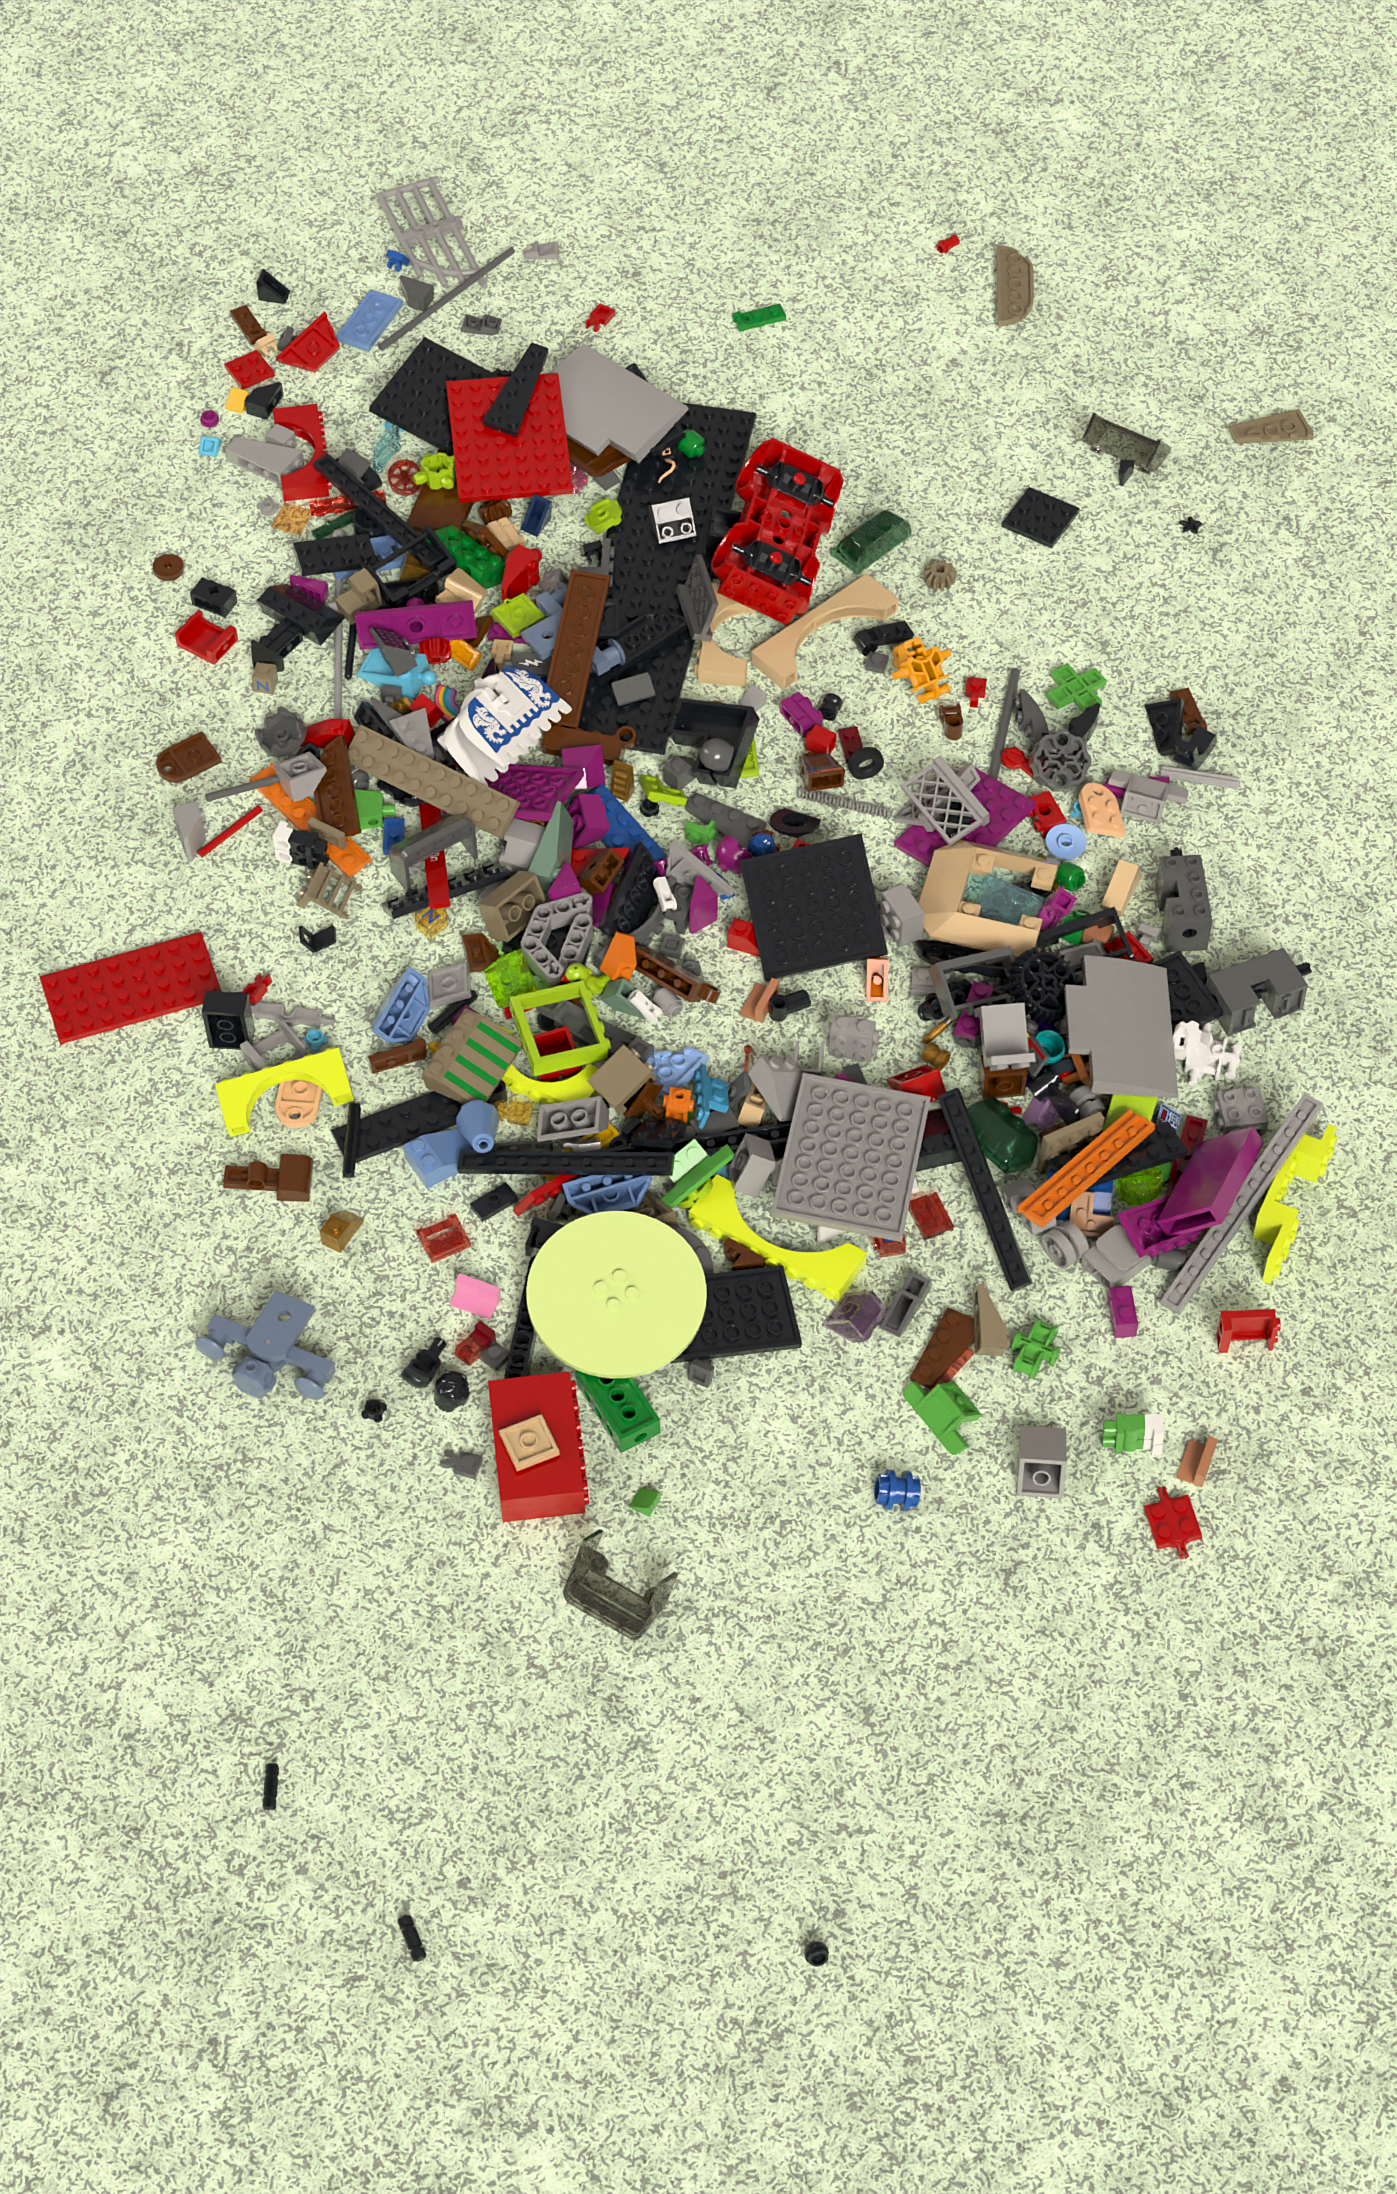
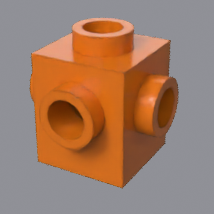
(678, 1104)

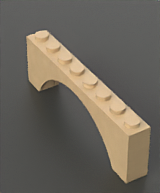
(860, 599)

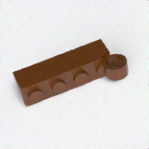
(612, 747)
(674, 976)

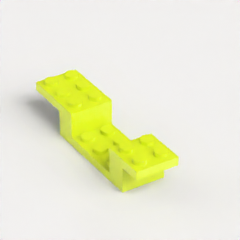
(1278, 1222)

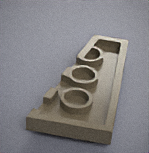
(1273, 428)

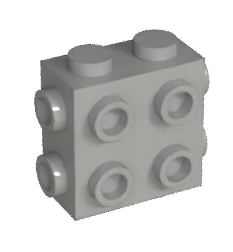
(852, 1038)
(1240, 1110)

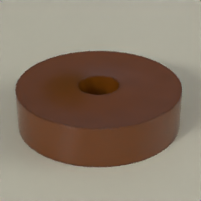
(168, 560)

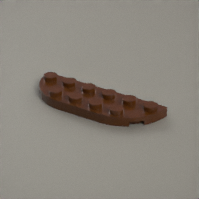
(335, 792)

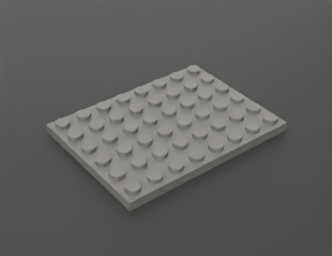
(851, 1157)

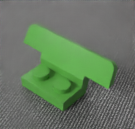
(693, 1168)
(943, 1412)

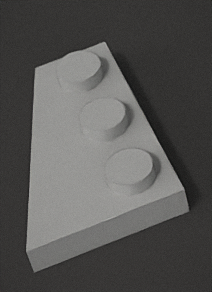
(414, 732)

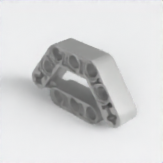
(553, 915)

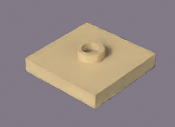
(529, 1442)

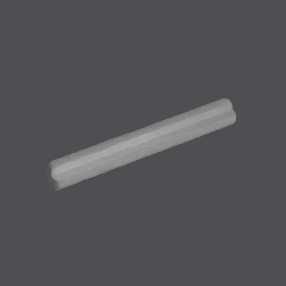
(1200, 777)

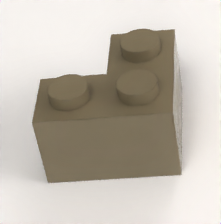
(361, 597)

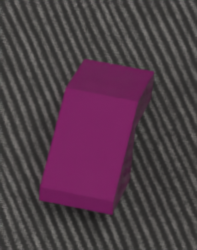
(1055, 908)

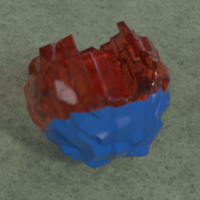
(762, 843)

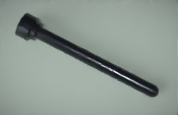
(350, 651)

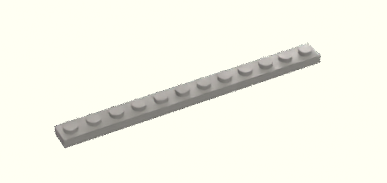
(1250, 1193)

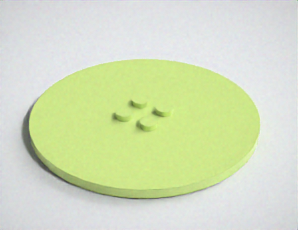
(616, 1294)

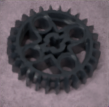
(1042, 983)

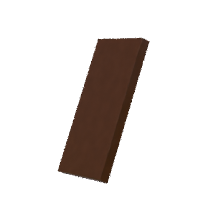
(438, 508)

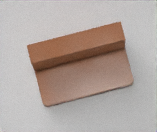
(758, 1002)
(1196, 1461)

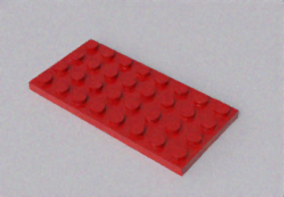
(129, 987)

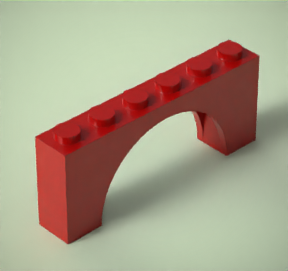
(307, 481)

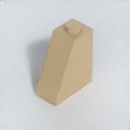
(1122, 886)

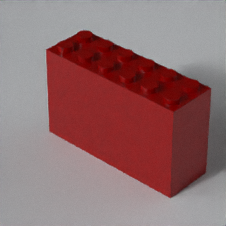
(556, 1484)

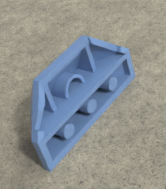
(403, 1009)
(606, 1192)

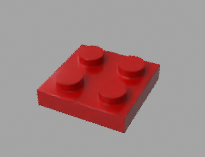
(249, 369)

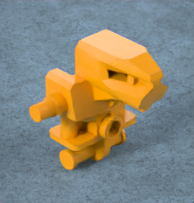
(921, 668)

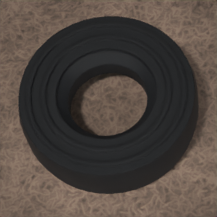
(862, 755)

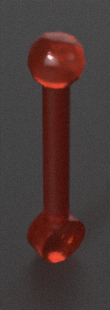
(747, 1049)

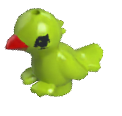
(578, 972)

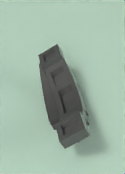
(643, 934)
(570, 1015)

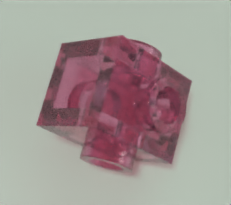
(582, 479)

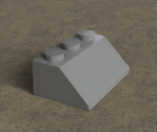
(572, 1118)

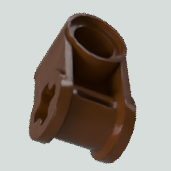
(952, 721)

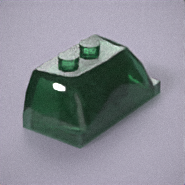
(871, 541)
(1003, 1135)

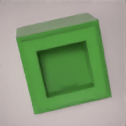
(645, 1501)

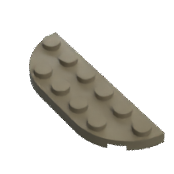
(1014, 286)

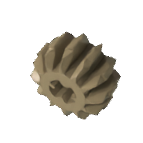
(939, 575)

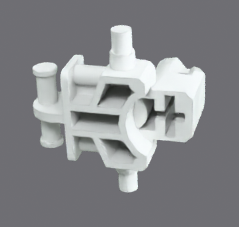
(1203, 1053)

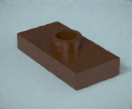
(482, 626)

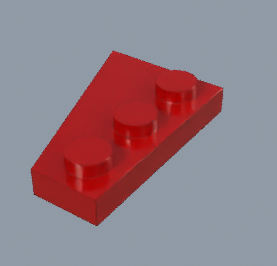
(542, 1193)

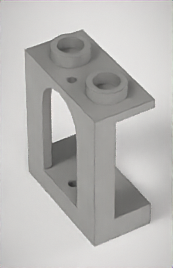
(287, 1034)

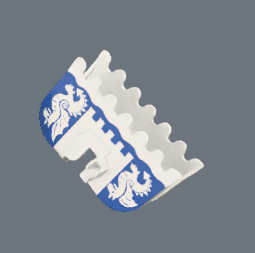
(501, 721)

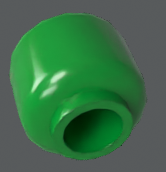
(692, 444)
(1070, 876)

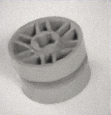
(1065, 1244)

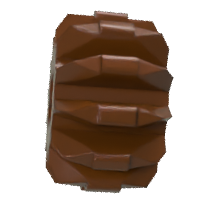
(495, 510)

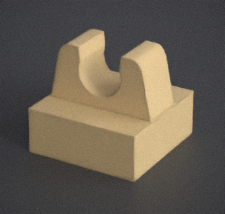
(264, 343)

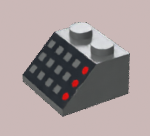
(394, 650)

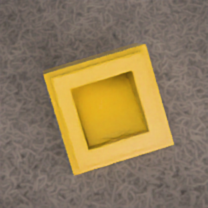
(236, 400)

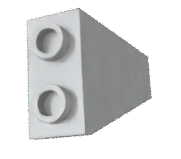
(264, 458)

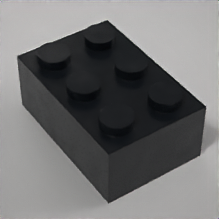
(227, 1019)

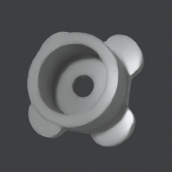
(267, 507)

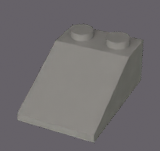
(779, 1083)

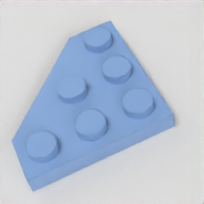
(676, 1068)

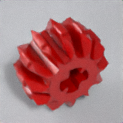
(436, 650)

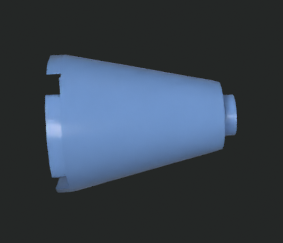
(478, 1124)

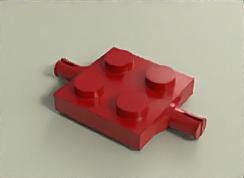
(1173, 1522)

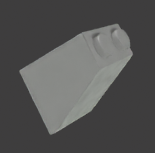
(1041, 1462)

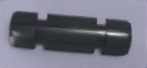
(270, 1786)
(411, 1938)

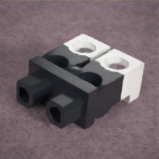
(299, 846)

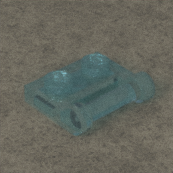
(386, 448)

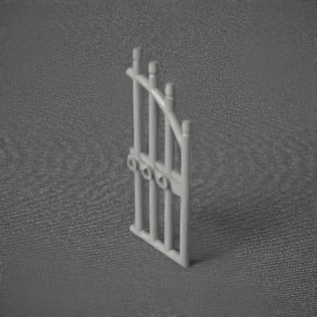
(434, 229)

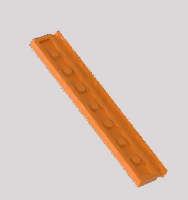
(348, 861)
(1086, 1168)

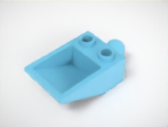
(379, 673)

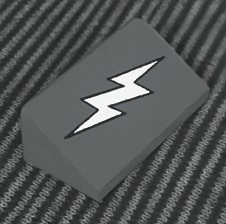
(531, 662)

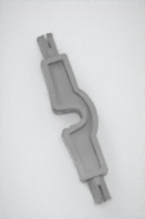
(299, 1016)

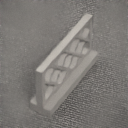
(967, 775)
(958, 789)

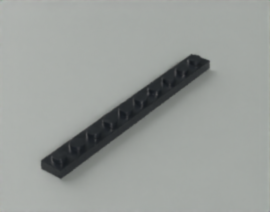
(377, 510)
(566, 1163)
(985, 1190)

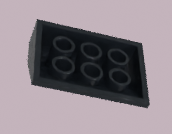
(937, 1143)

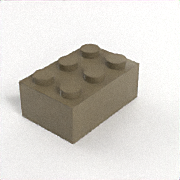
(511, 905)

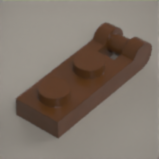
(247, 324)
(1191, 711)
(398, 1056)

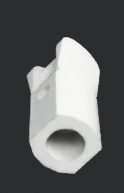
(664, 893)
(645, 1006)

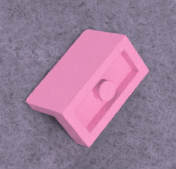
(475, 1296)

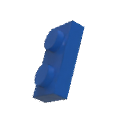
(393, 833)

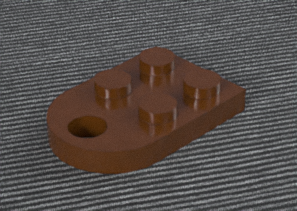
(484, 537)
(187, 759)

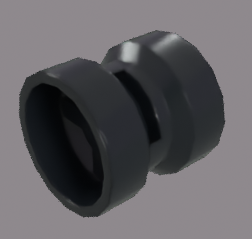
(831, 705)

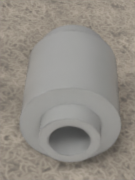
(667, 1002)

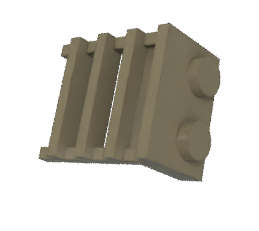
(316, 885)

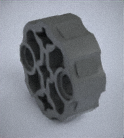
(1049, 751)

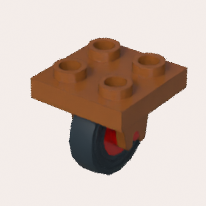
(1072, 1068)

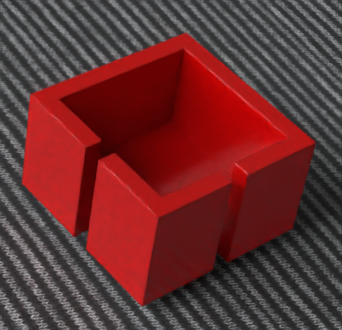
(552, 1043)

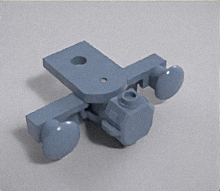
(552, 606)
(271, 1348)

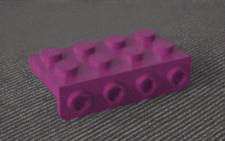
(1146, 1233)

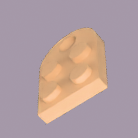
(1101, 811)
(298, 1098)

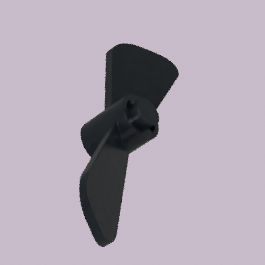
(1046, 1085)

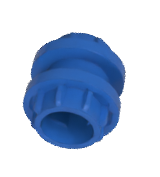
(897, 1490)

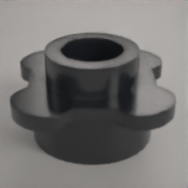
(374, 1404)

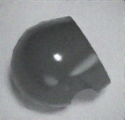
(716, 754)

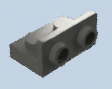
(681, 915)

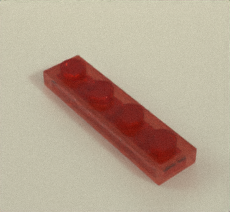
(337, 504)

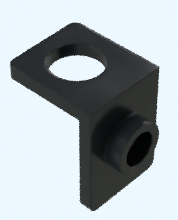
(318, 940)

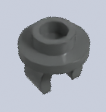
(693, 966)

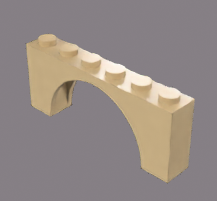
(714, 664)

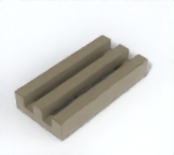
(328, 833)

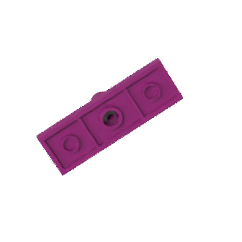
(419, 622)

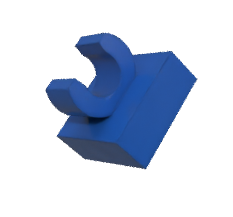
(396, 258)

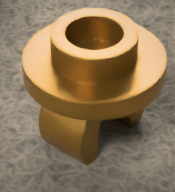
(402, 706)

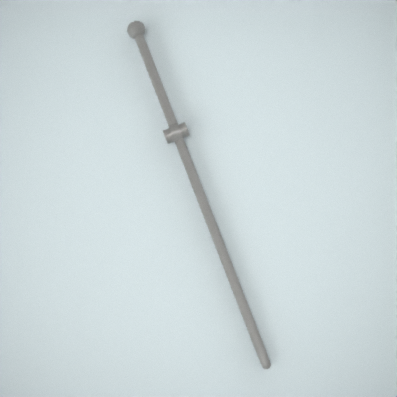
(338, 643)

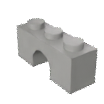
(1014, 1195)

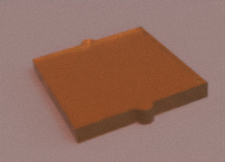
(292, 519)

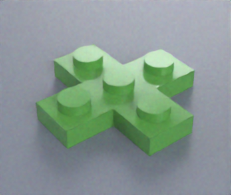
(1075, 687)

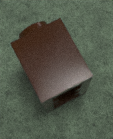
(600, 871)

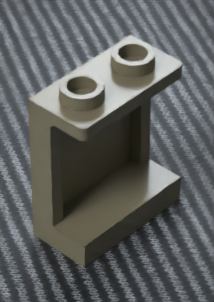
(621, 1077)

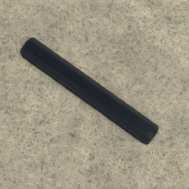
(351, 1140)

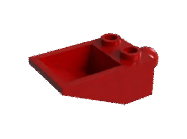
(520, 572)

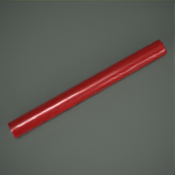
(229, 831)

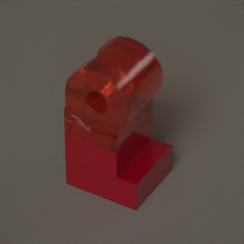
(470, 1348)

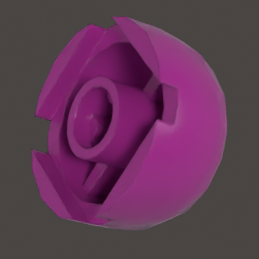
(729, 855)

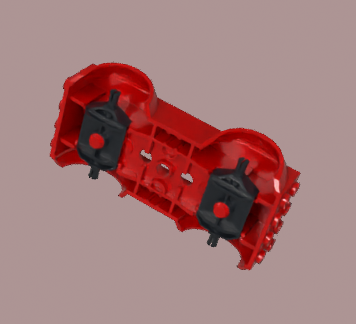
(748, 561)

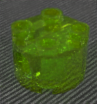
(1140, 1187)

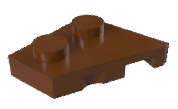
(479, 952)

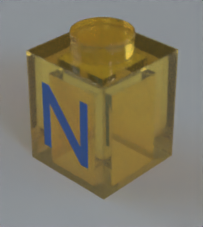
(431, 922)

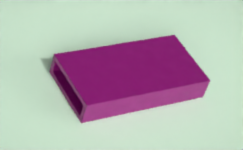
(1210, 1182)

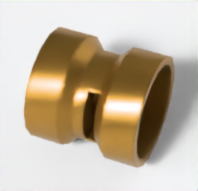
(936, 1056)

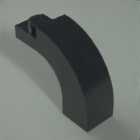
(1195, 752)

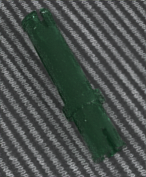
(329, 526)

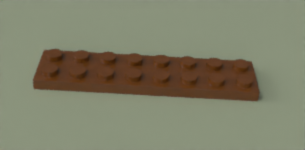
(577, 641)

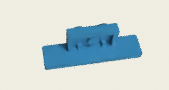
(710, 1094)

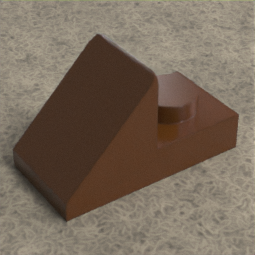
(743, 1256)

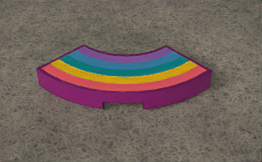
(445, 701)

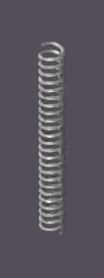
(844, 804)

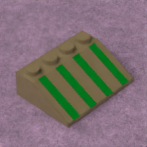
(471, 1059)

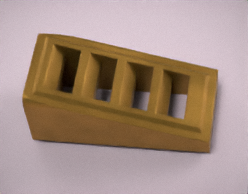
(622, 784)

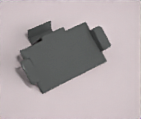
(854, 1073)

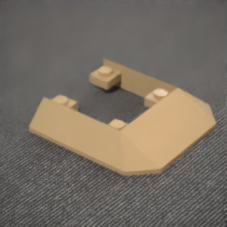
(958, 921)

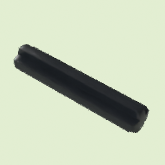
(448, 1015)

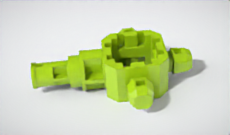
(429, 467)

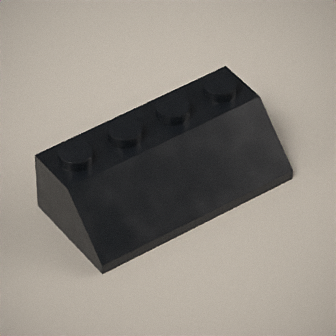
(310, 615)

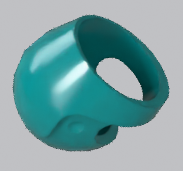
(1052, 1044)

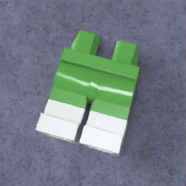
(1134, 1432)

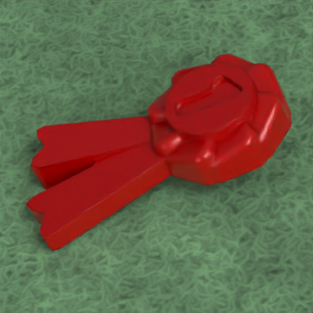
(1015, 759)

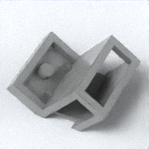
(521, 846)

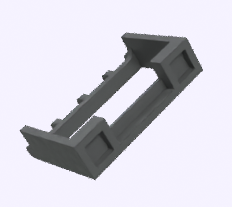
(939, 969)

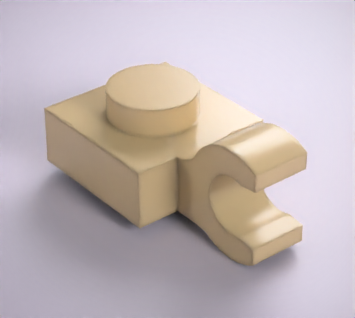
(502, 651)

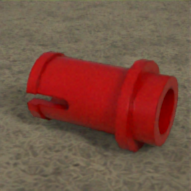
(945, 245)

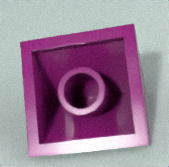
(564, 884)
(703, 906)

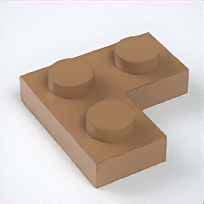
(1088, 1222)

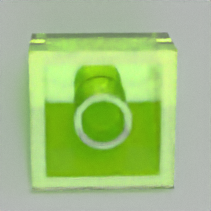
(509, 977)

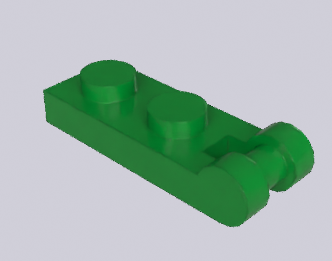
(759, 317)

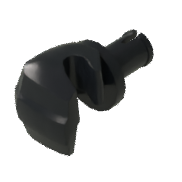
(425, 1366)

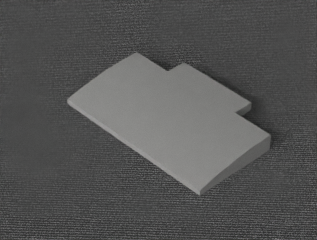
(613, 405)
(1123, 1027)

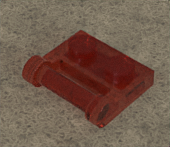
(445, 1244)

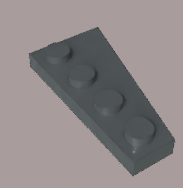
(728, 820)

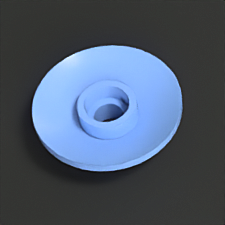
(1067, 835)

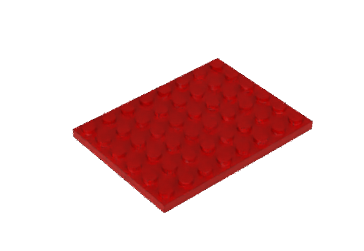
(506, 466)

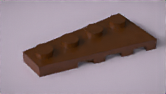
(946, 1345)

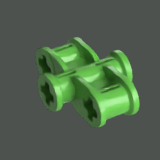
(1035, 1348)

